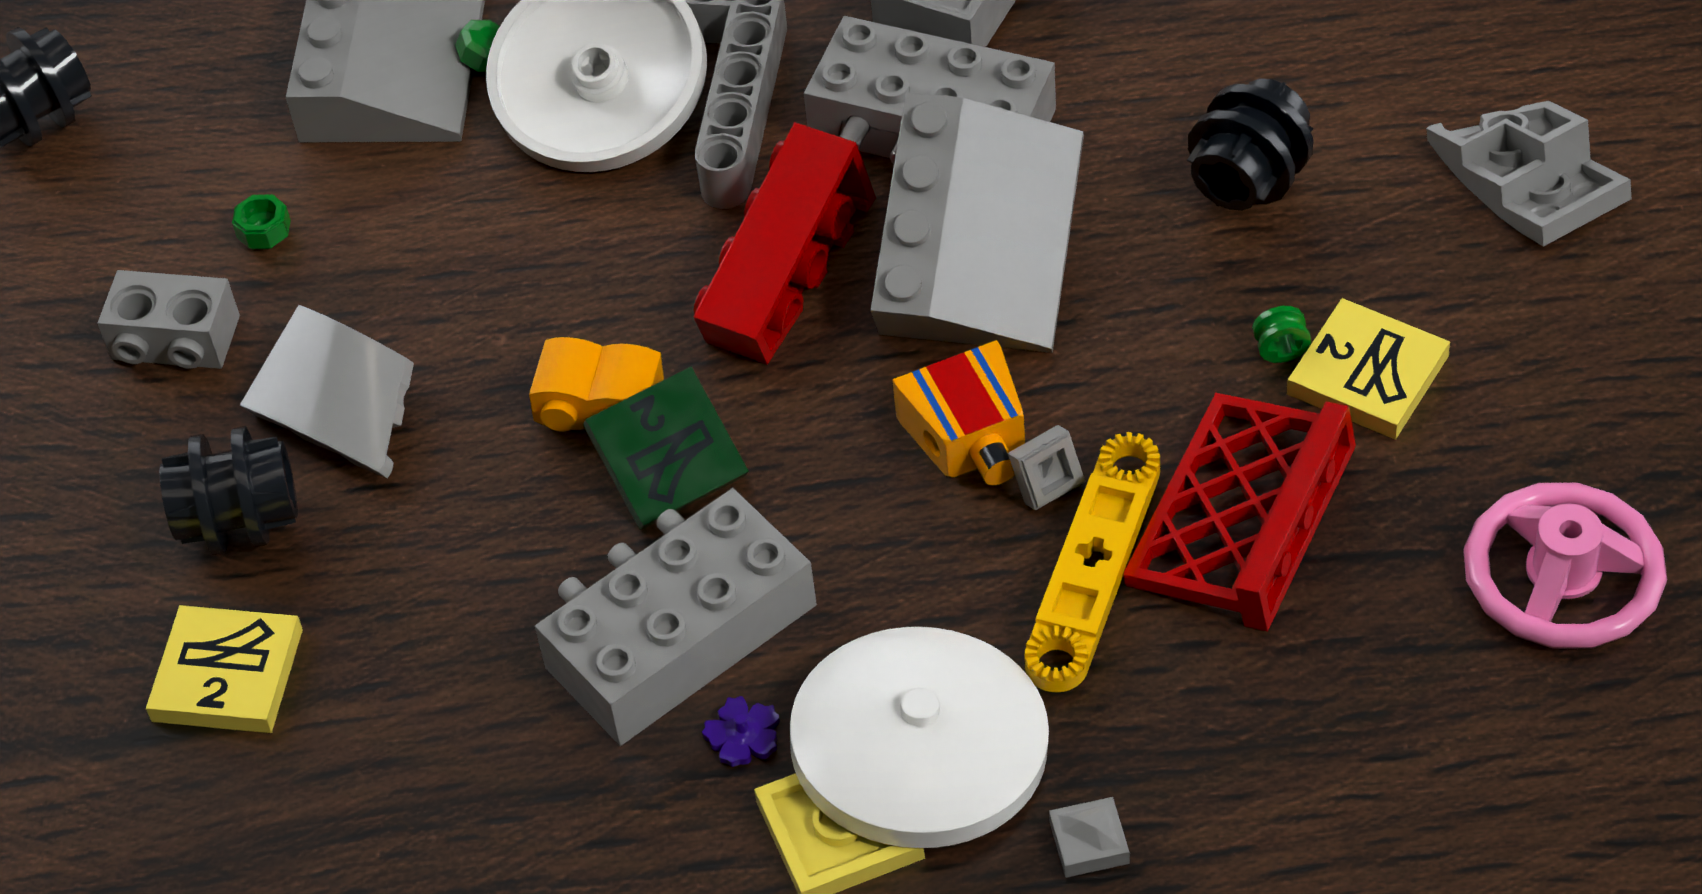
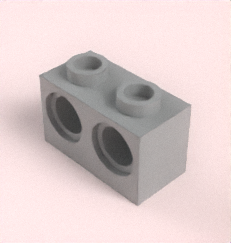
(169, 319)

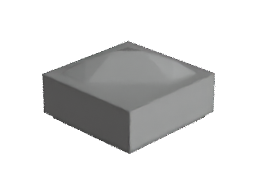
(1046, 467)
(1089, 837)

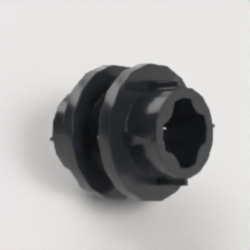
(36, 81)
(1250, 144)
(228, 490)

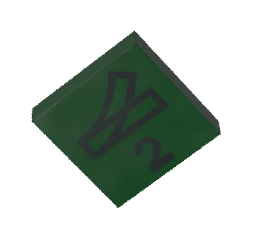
(665, 447)

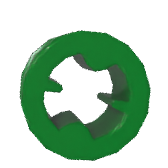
(1281, 334)

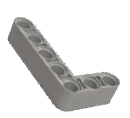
(739, 93)

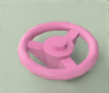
(1567, 561)

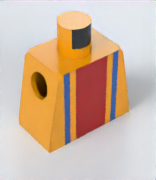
(964, 413)

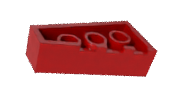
(783, 242)

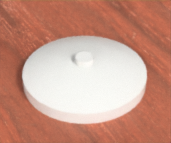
(595, 78)
(919, 737)

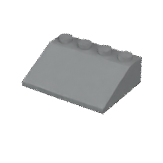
(381, 71)
(976, 225)

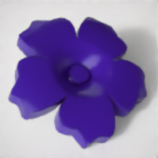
(742, 732)

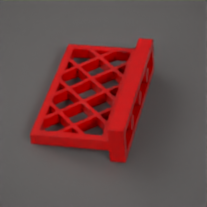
(1285, 531)

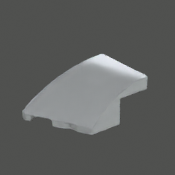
(1532, 169)
(333, 389)

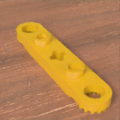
(1081, 595)

